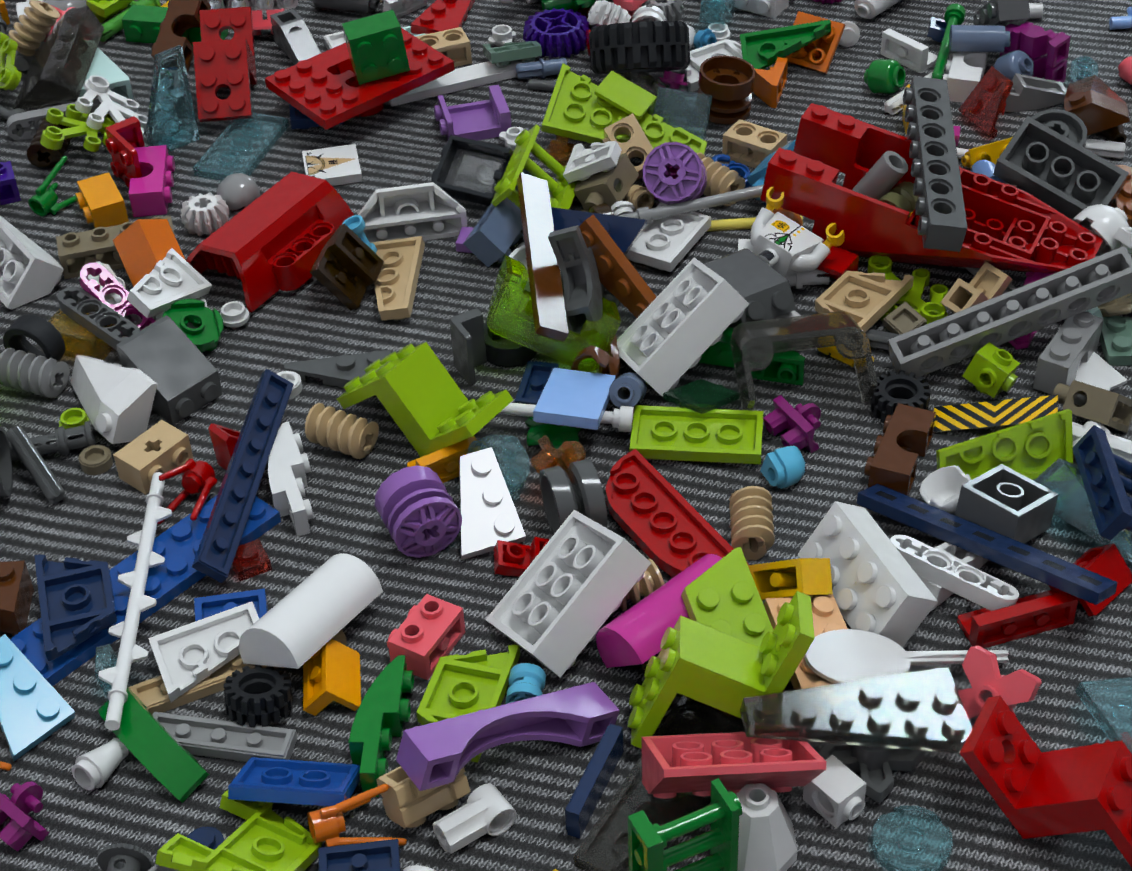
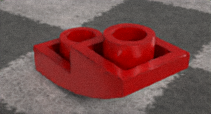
(514, 558)

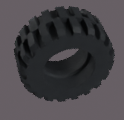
(639, 47)

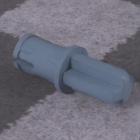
(539, 68)

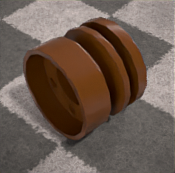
(731, 85)

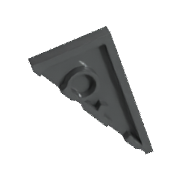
(336, 370)

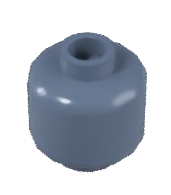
(1014, 62)

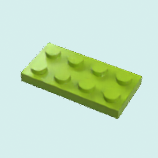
(694, 436)

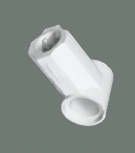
(483, 813)

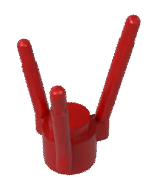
(197, 478)

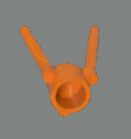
(329, 821)

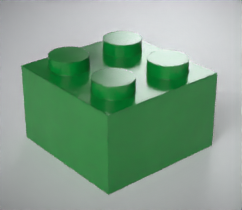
(376, 46)

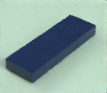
(594, 781)

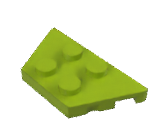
(728, 600)
(467, 685)

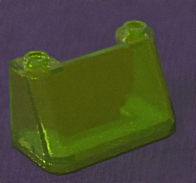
(512, 318)

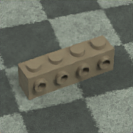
(92, 246)

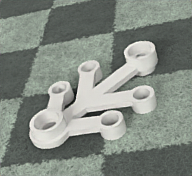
(98, 88)

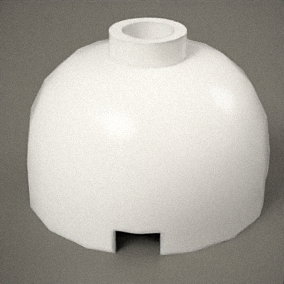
(1103, 222)

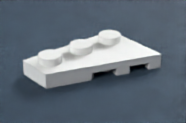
(167, 283)
(485, 505)
(200, 648)

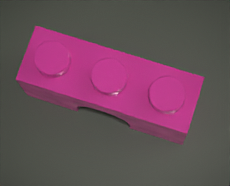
(153, 190)

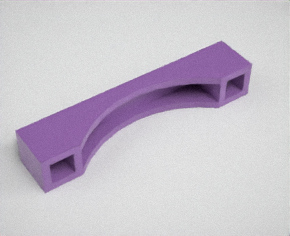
(440, 749)

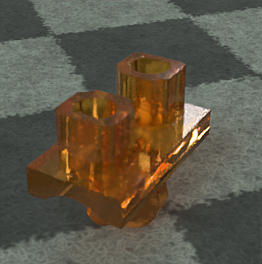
(550, 457)

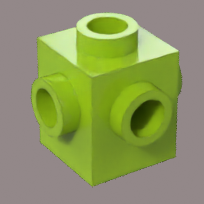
(992, 370)

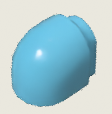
(783, 467)

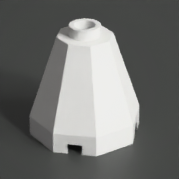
(764, 831)

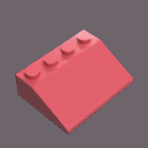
(694, 760)

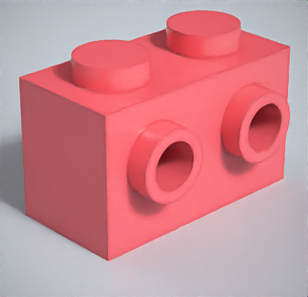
(427, 635)

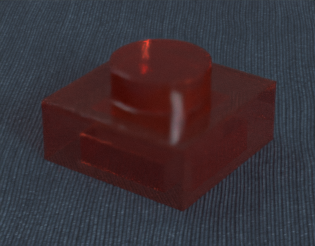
(250, 560)

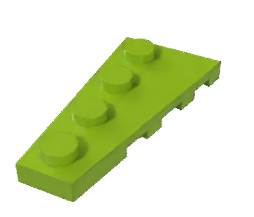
(1023, 447)

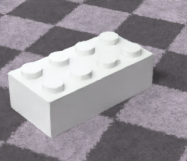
(869, 574)

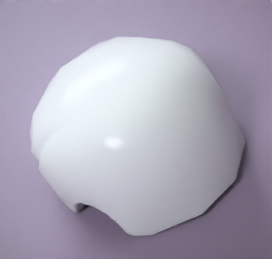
(943, 488)

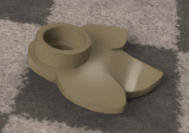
(1117, 307)

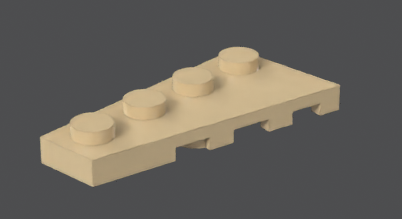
(398, 276)

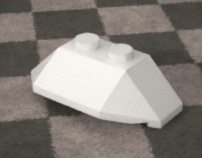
(412, 212)

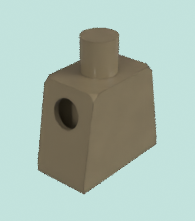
(607, 186)
(1096, 404)

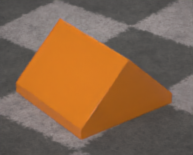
(144, 245)

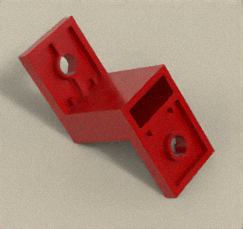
(225, 64)
(1051, 789)

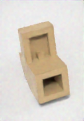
(985, 285)

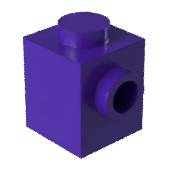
(8, 187)

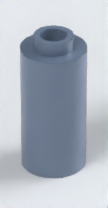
(978, 38)

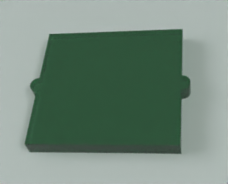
(701, 396)

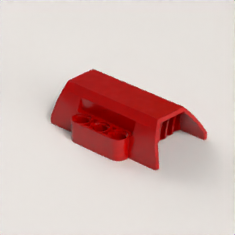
(275, 237)

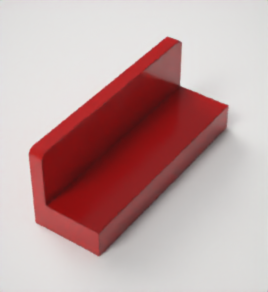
(1025, 618)

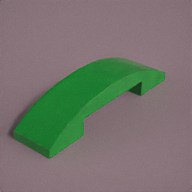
(157, 749)

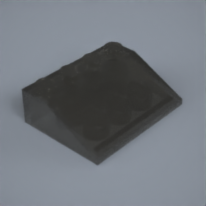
(61, 60)

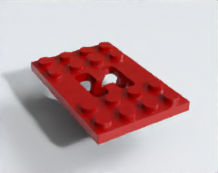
(336, 98)

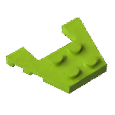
(259, 844)

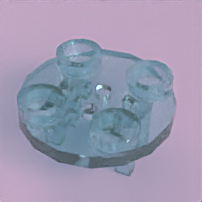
(512, 458)

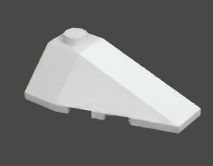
(25, 268)
(114, 397)

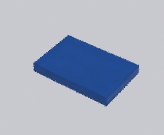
(294, 782)

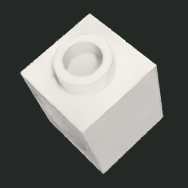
(836, 793)

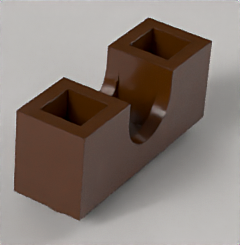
(179, 17)
(897, 451)

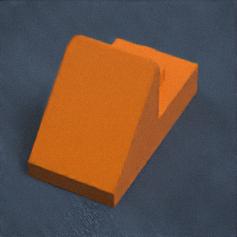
(771, 83)

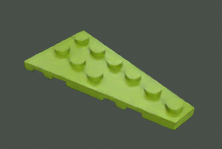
(582, 116)

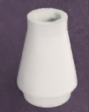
(97, 765)

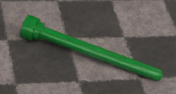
(953, 15)

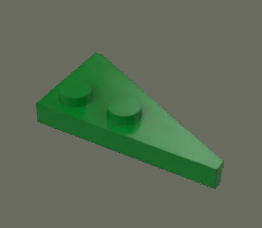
(765, 46)

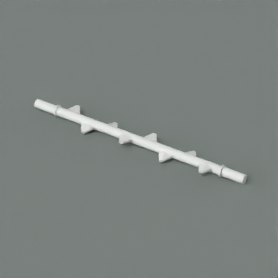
(137, 603)

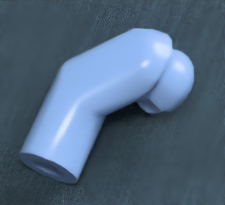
(1121, 22)

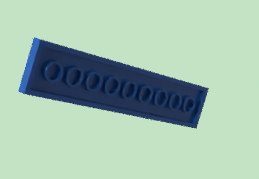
(163, 583)

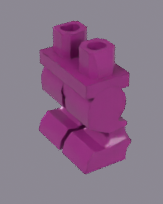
(1045, 49)

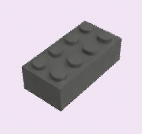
(1058, 170)

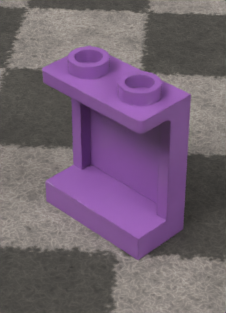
(475, 119)

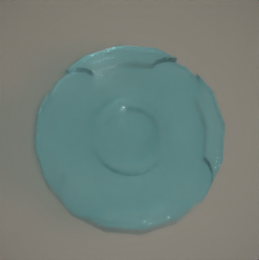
(911, 840)

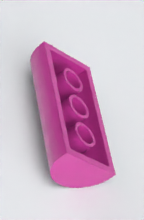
(639, 630)

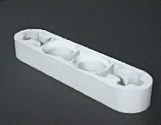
(955, 574)

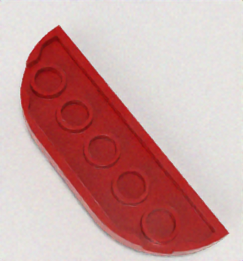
(659, 516)

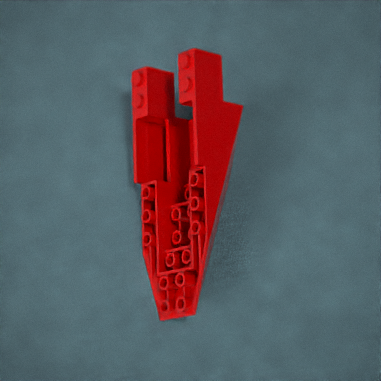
(1003, 222)

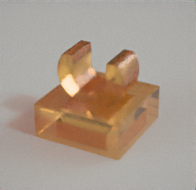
(560, 149)

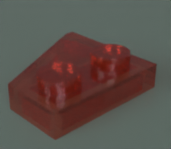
(987, 101)

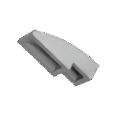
(1033, 93)

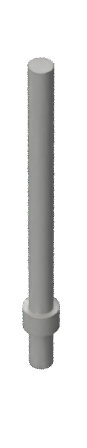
(695, 204)

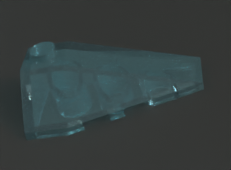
(171, 105)
(1074, 504)

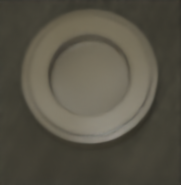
(95, 459)

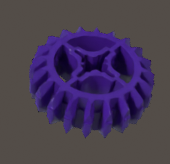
(557, 31)

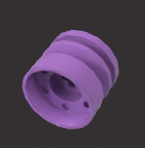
(691, 173)
(418, 511)

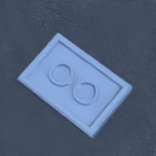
(574, 399)

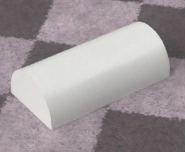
(311, 614)

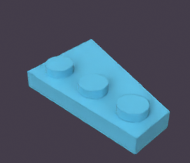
(28, 702)

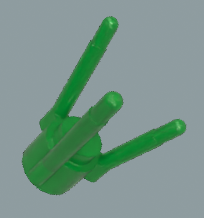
(45, 198)

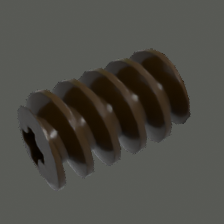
(42, 156)

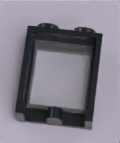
(471, 169)

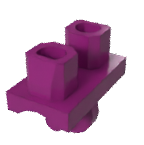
(798, 421)
(21, 826)

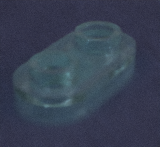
(1082, 68)

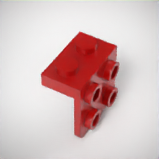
(121, 144)

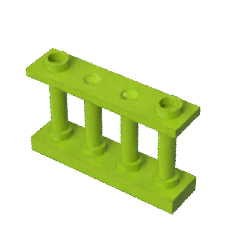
(560, 191)

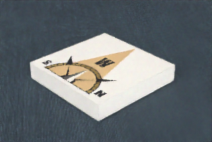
(334, 164)

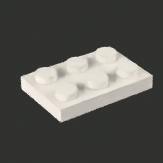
(668, 239)

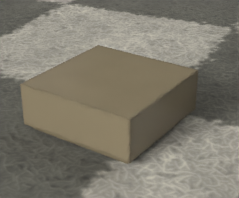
(903, 319)

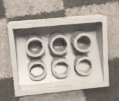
(680, 326)
(569, 592)

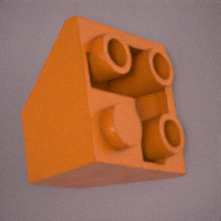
(820, 52)

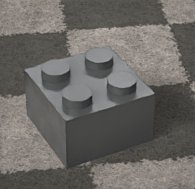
(1007, 504)

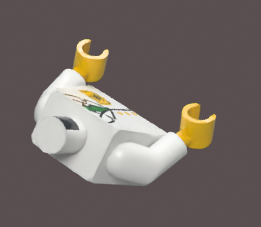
(787, 244)

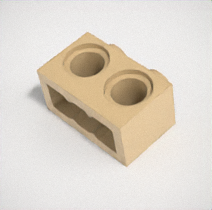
(452, 44)
(751, 143)
(636, 146)

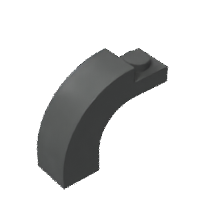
(579, 277)

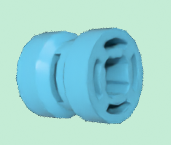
(530, 686)

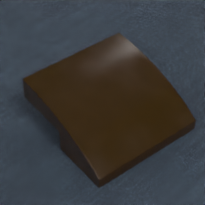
(347, 267)

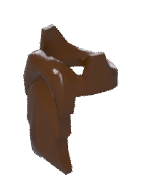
(608, 361)

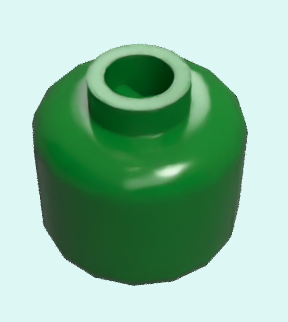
(885, 76)

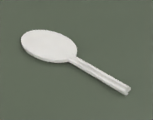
(862, 655)

